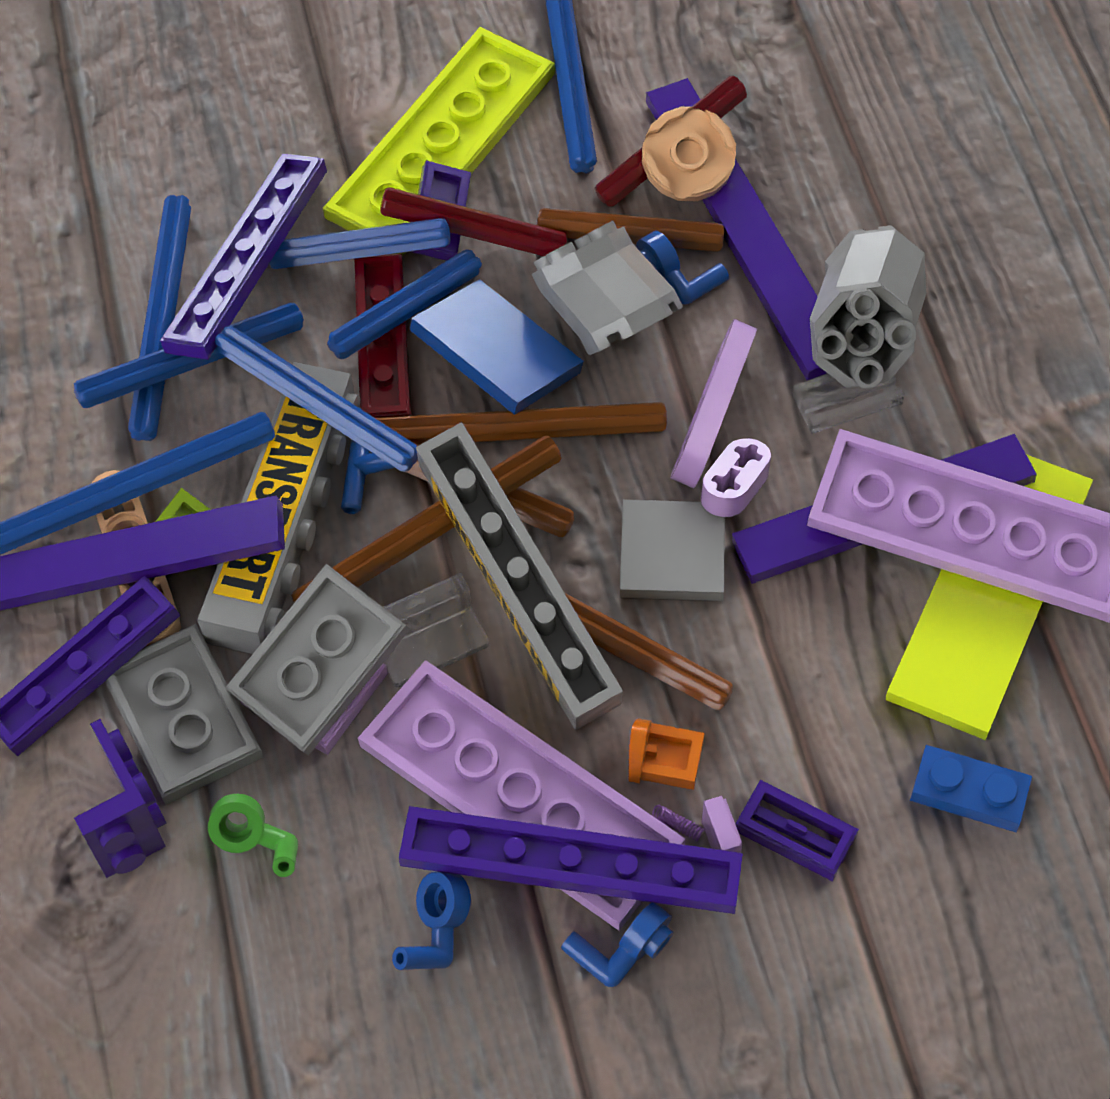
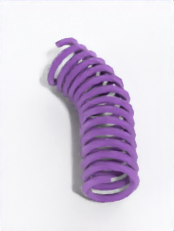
(669, 816)

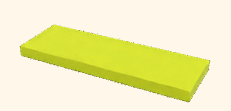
(448, 124)
(973, 636)

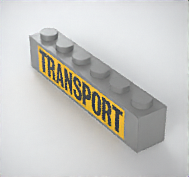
(296, 467)
(519, 576)

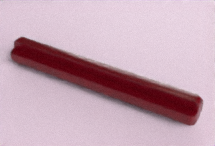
(631, 172)
(472, 222)

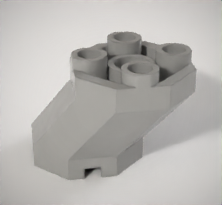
(604, 287)
(868, 307)

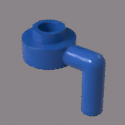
(664, 258)
(442, 905)
(644, 936)

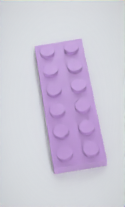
(966, 523)
(495, 768)

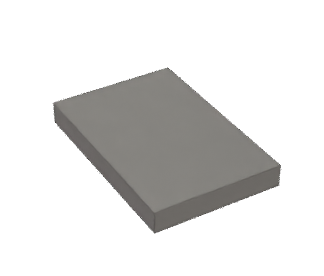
(317, 659)
(182, 714)

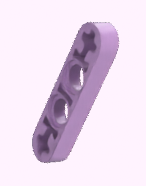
(713, 404)

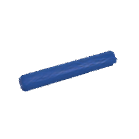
(362, 243)
(403, 304)

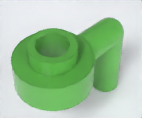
(254, 831)

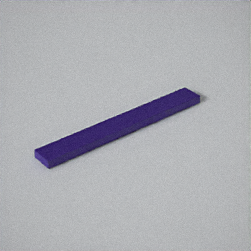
(756, 245)

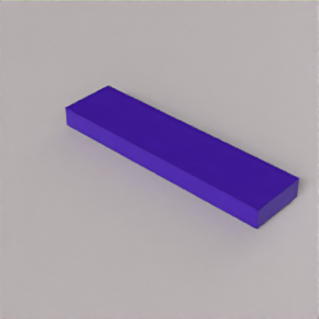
(83, 664)

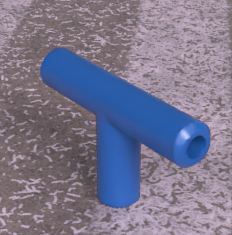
(359, 465)

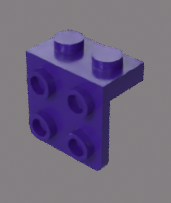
(127, 825)

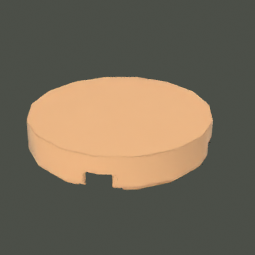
(688, 154)

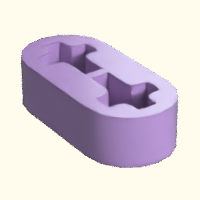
(726, 473)

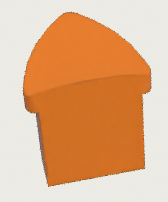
(664, 754)

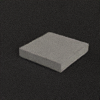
(671, 551)

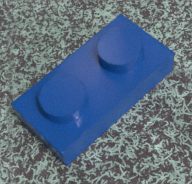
(971, 788)

